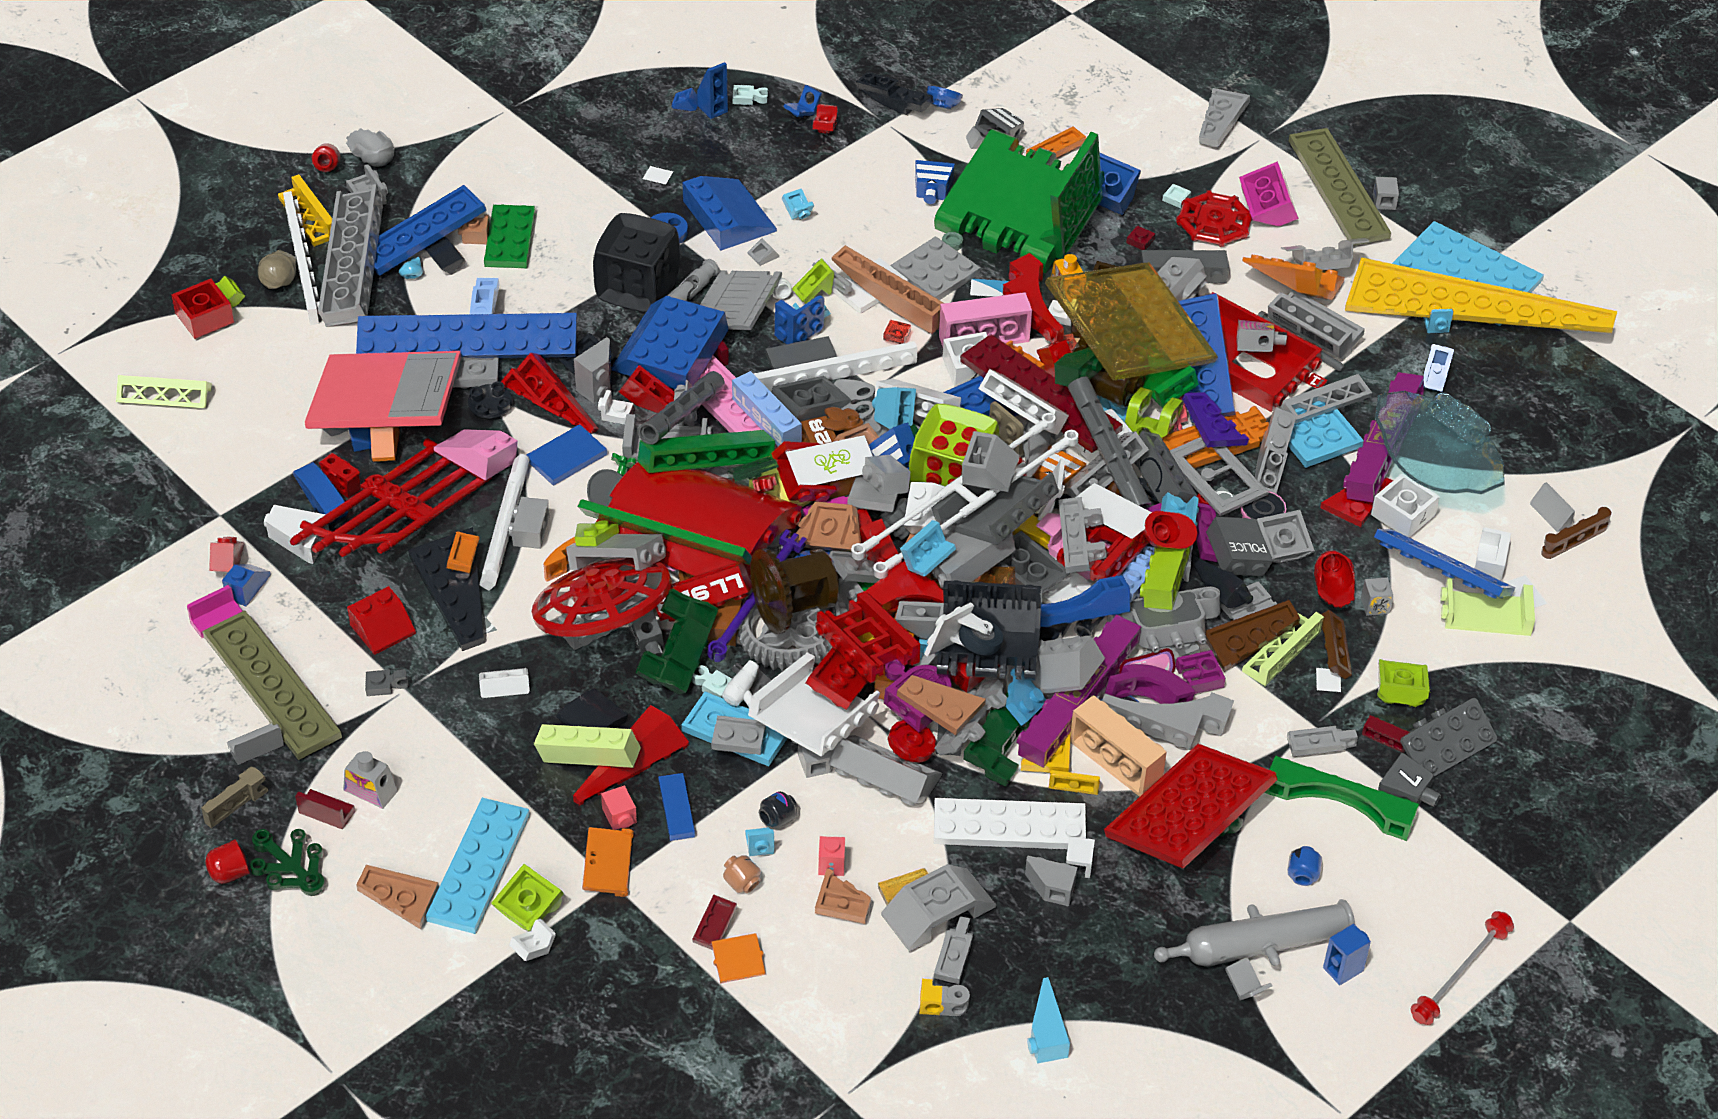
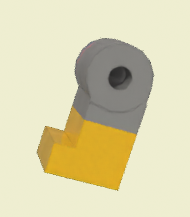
(943, 999)

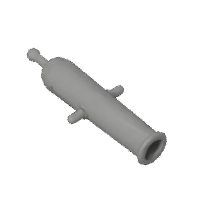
(1260, 935)

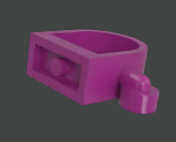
(895, 671)

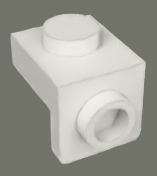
(535, 942)

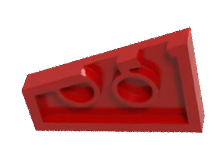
(1349, 509)

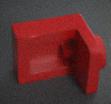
(825, 118)

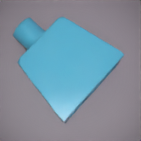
(894, 406)

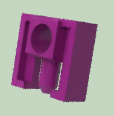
(1206, 670)

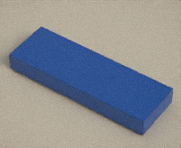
(676, 807)

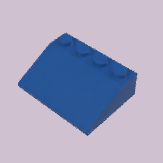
(726, 210)

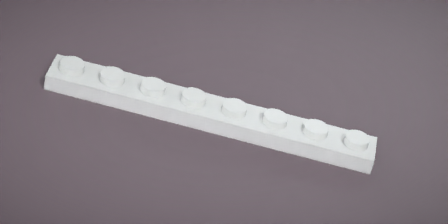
(303, 262)
(843, 366)

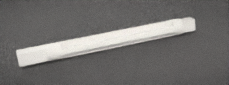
(505, 517)

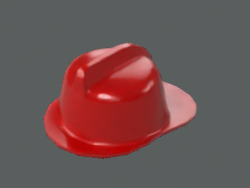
(1169, 530)

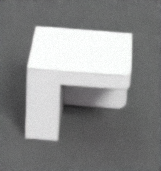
(1080, 853)

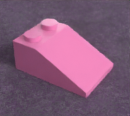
(480, 451)

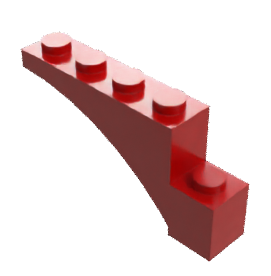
(1025, 278)
(868, 529)

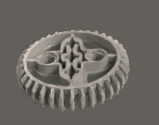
(802, 633)

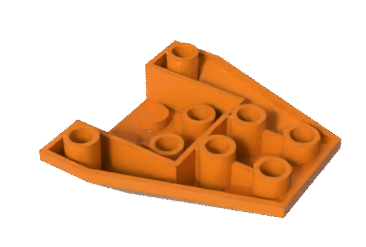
(1301, 278)

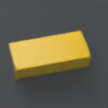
(1074, 782)

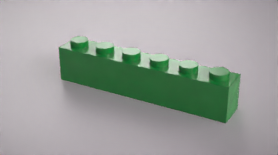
(705, 451)

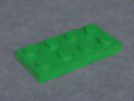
(509, 236)

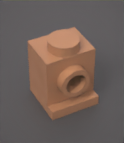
(475, 231)

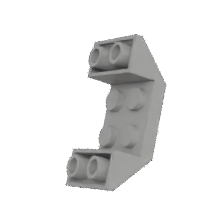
(933, 901)

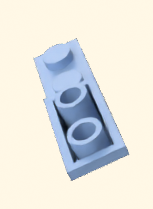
(484, 296)
(1136, 570)

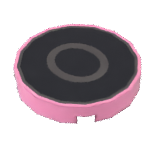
(1264, 507)

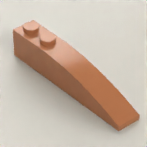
(890, 289)

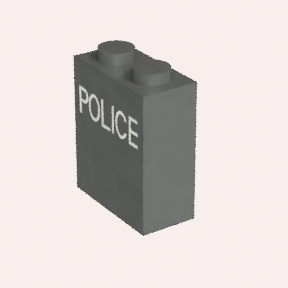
(1239, 546)

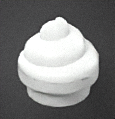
(782, 289)

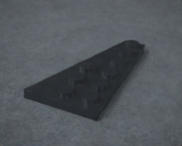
(452, 590)

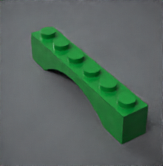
(1389, 813)

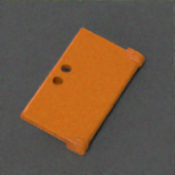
(610, 866)

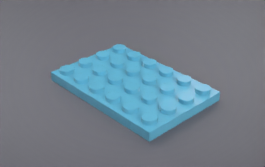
(1458, 256)

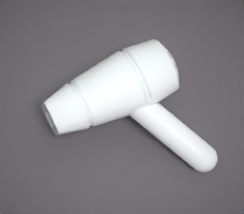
(739, 686)

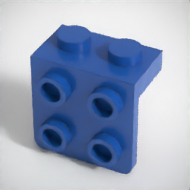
(798, 324)

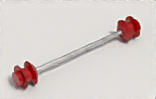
(1427, 1008)

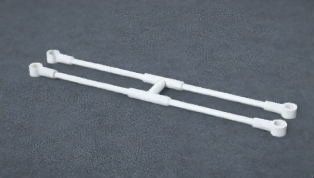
(1048, 422)

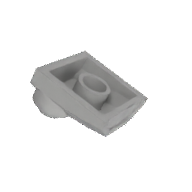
(1286, 536)

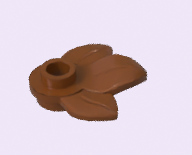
(841, 419)

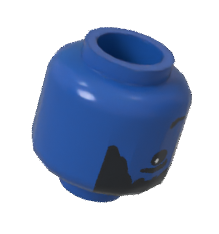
(1304, 865)

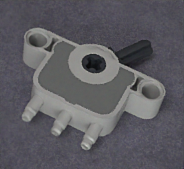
(1175, 626)

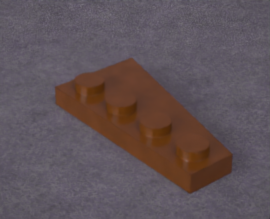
(1246, 635)

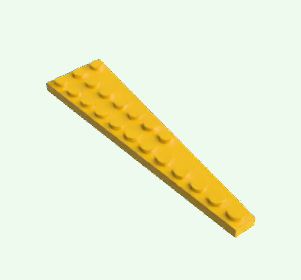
(1416, 292)

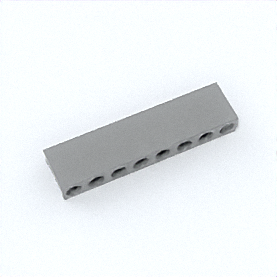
(351, 256)

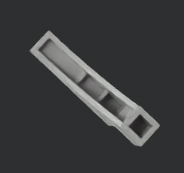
(1175, 721)

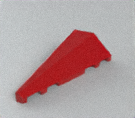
(542, 386)
(657, 738)

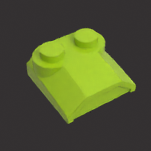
(1403, 683)
(527, 898)

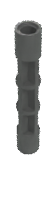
(679, 409)
(1108, 442)

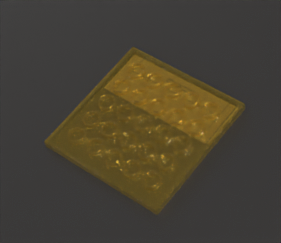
(1131, 320)

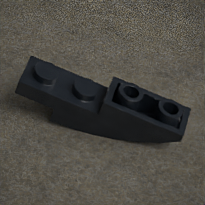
(890, 94)

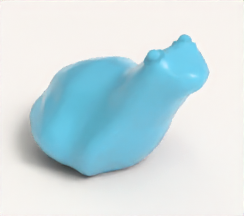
(411, 269)

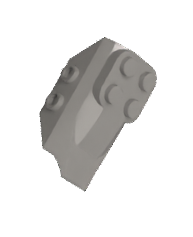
(1183, 277)

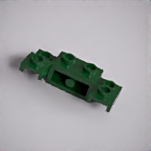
(684, 645)
(990, 751)

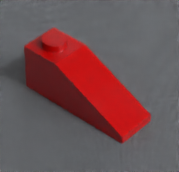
(647, 391)

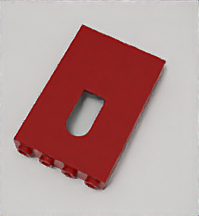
(1291, 361)

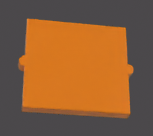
(738, 958)

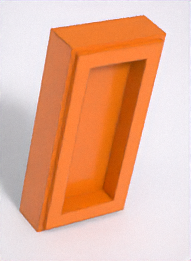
(463, 552)

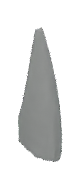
(1035, 446)

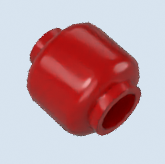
(326, 157)

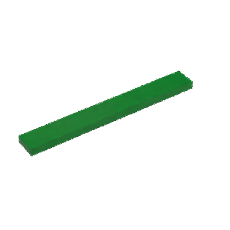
(668, 532)

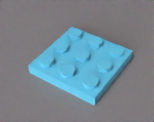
(1322, 437)

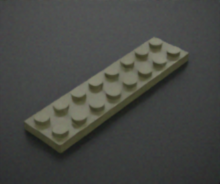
(1339, 186)
(272, 684)

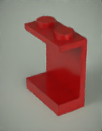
(797, 492)

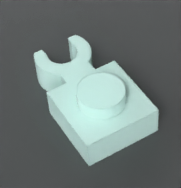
(747, 94)
(711, 683)

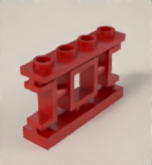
(1118, 555)
(880, 625)

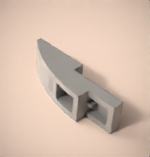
(1273, 449)

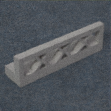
(1334, 395)

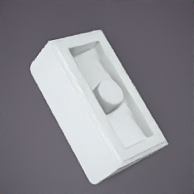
(504, 683)

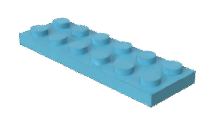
(478, 865)

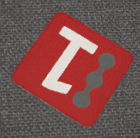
(1316, 381)

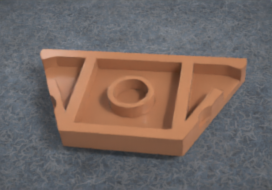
(830, 527)

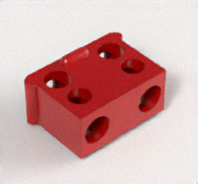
(341, 474)

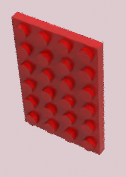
(1190, 805)

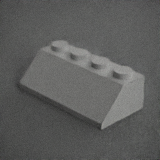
(1064, 664)
(884, 769)

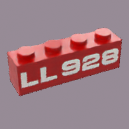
(713, 586)

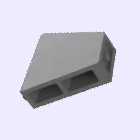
(971, 557)

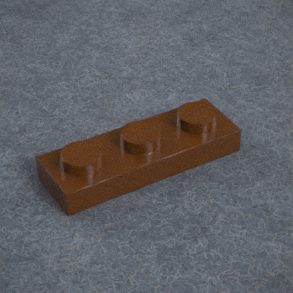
(1336, 644)

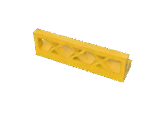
(313, 212)

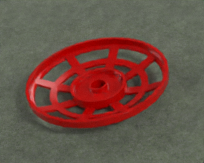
(599, 589)

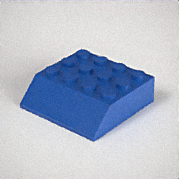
(673, 341)

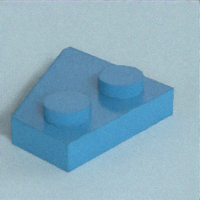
(1023, 698)

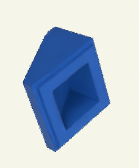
(685, 100)
(360, 438)

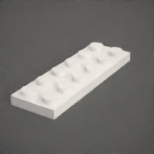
(1007, 823)

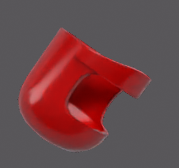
(226, 863)

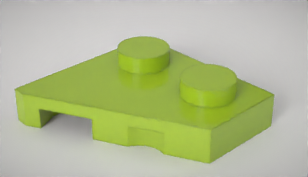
(594, 533)

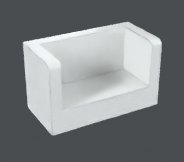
(1492, 552)

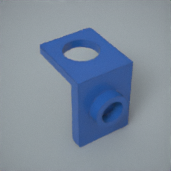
(803, 108)

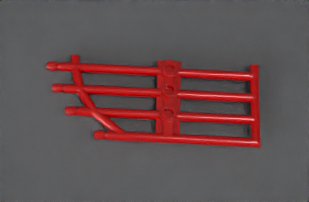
(394, 497)

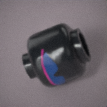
(777, 809)

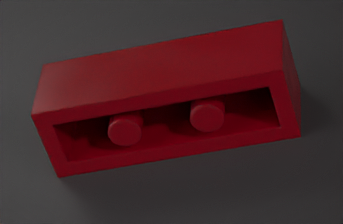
(1384, 733)

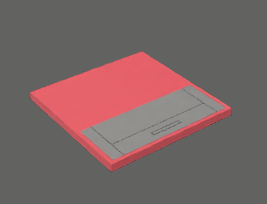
(383, 390)

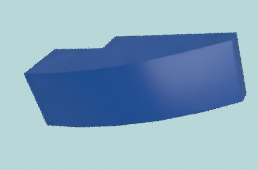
(318, 489)

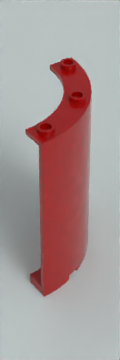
(704, 506)

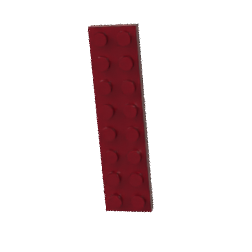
(1000, 357)

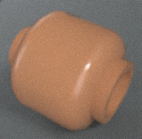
(741, 874)

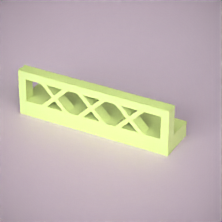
(166, 384)
(1284, 652)

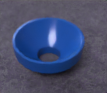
(944, 97)

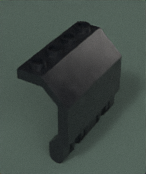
(1016, 613)

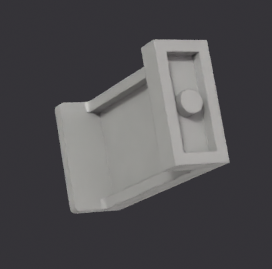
(631, 437)
(643, 548)

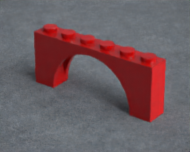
(912, 587)

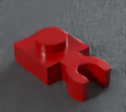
(765, 482)

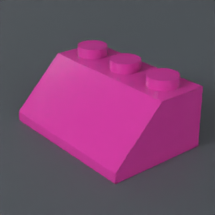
(1268, 195)

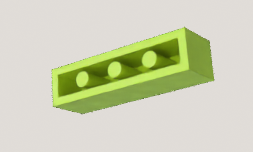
(1164, 577)

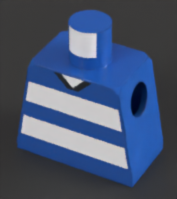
(933, 180)
(895, 442)

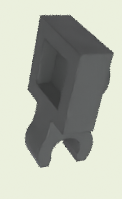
(382, 681)

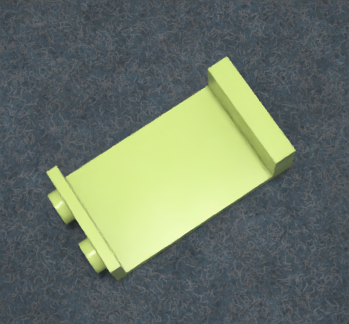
(1487, 614)

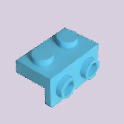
(926, 549)

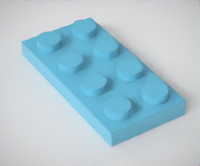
(703, 718)

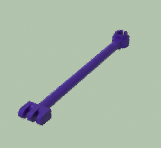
(720, 645)

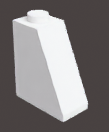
(285, 522)

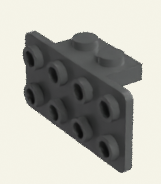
(1449, 736)

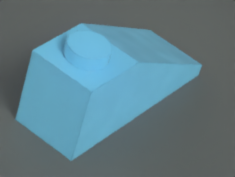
(1048, 1033)

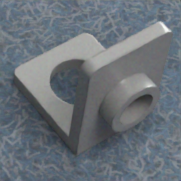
(1245, 979)

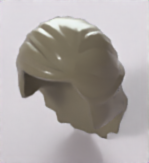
(277, 269)

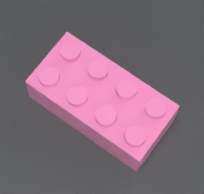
(1002, 316)

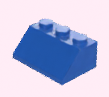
(1118, 184)

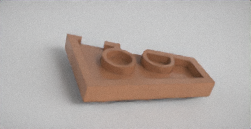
(941, 703)
(398, 892)

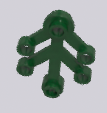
(288, 864)

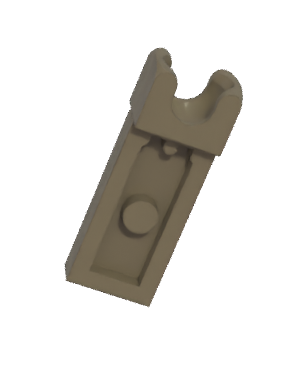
(234, 796)

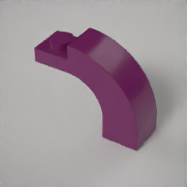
(1150, 682)

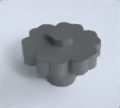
(891, 518)

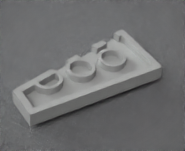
(1221, 115)

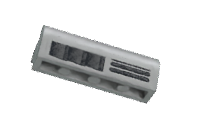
(1315, 323)

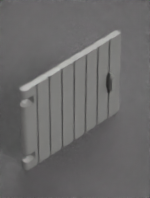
(741, 295)

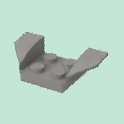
(1328, 257)

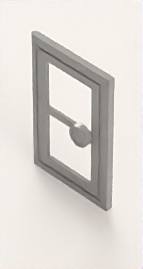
(1207, 474)

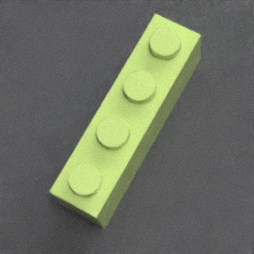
(587, 745)

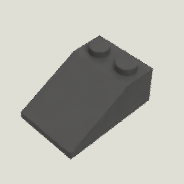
(810, 397)
(1033, 564)

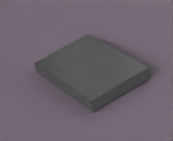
(800, 352)

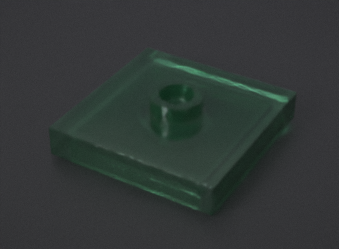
(752, 469)

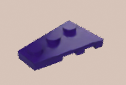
(1211, 423)

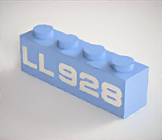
(765, 409)

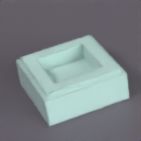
(1176, 195)

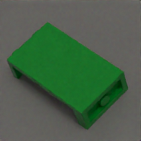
(1170, 384)

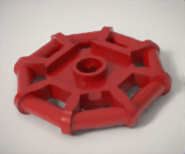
(1203, 217)

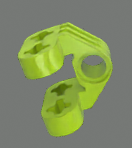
(1140, 402)

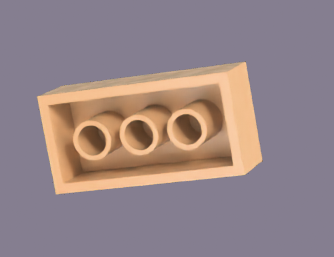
(1117, 745)

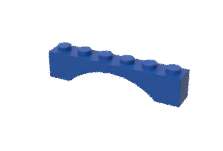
(1103, 598)

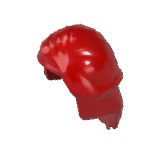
(1335, 578)

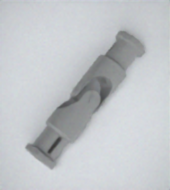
(697, 279)

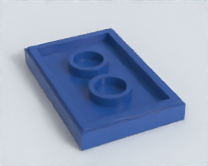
(566, 454)

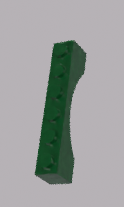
(1076, 365)

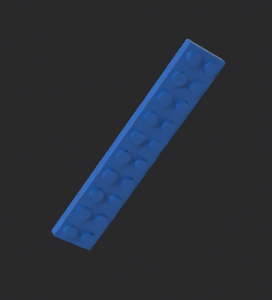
(471, 334)

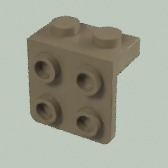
(1009, 426)

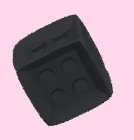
(636, 261)

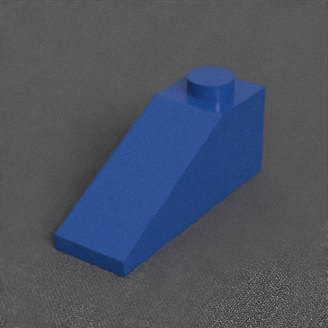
(713, 91)

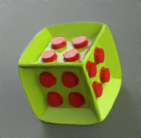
(944, 441)

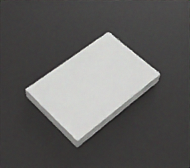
(858, 297)

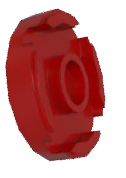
(911, 744)

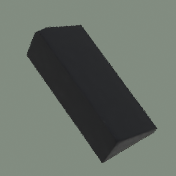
(445, 255)

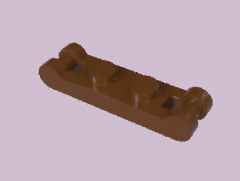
(1577, 534)

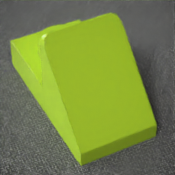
(816, 279)

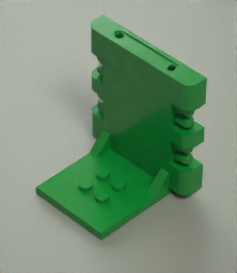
(1024, 197)

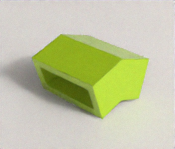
(230, 290)

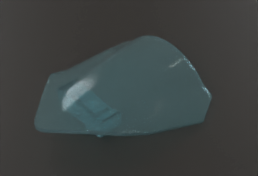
(1439, 442)

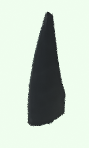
(1232, 589)

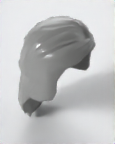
(371, 147)

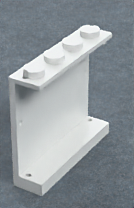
(805, 715)

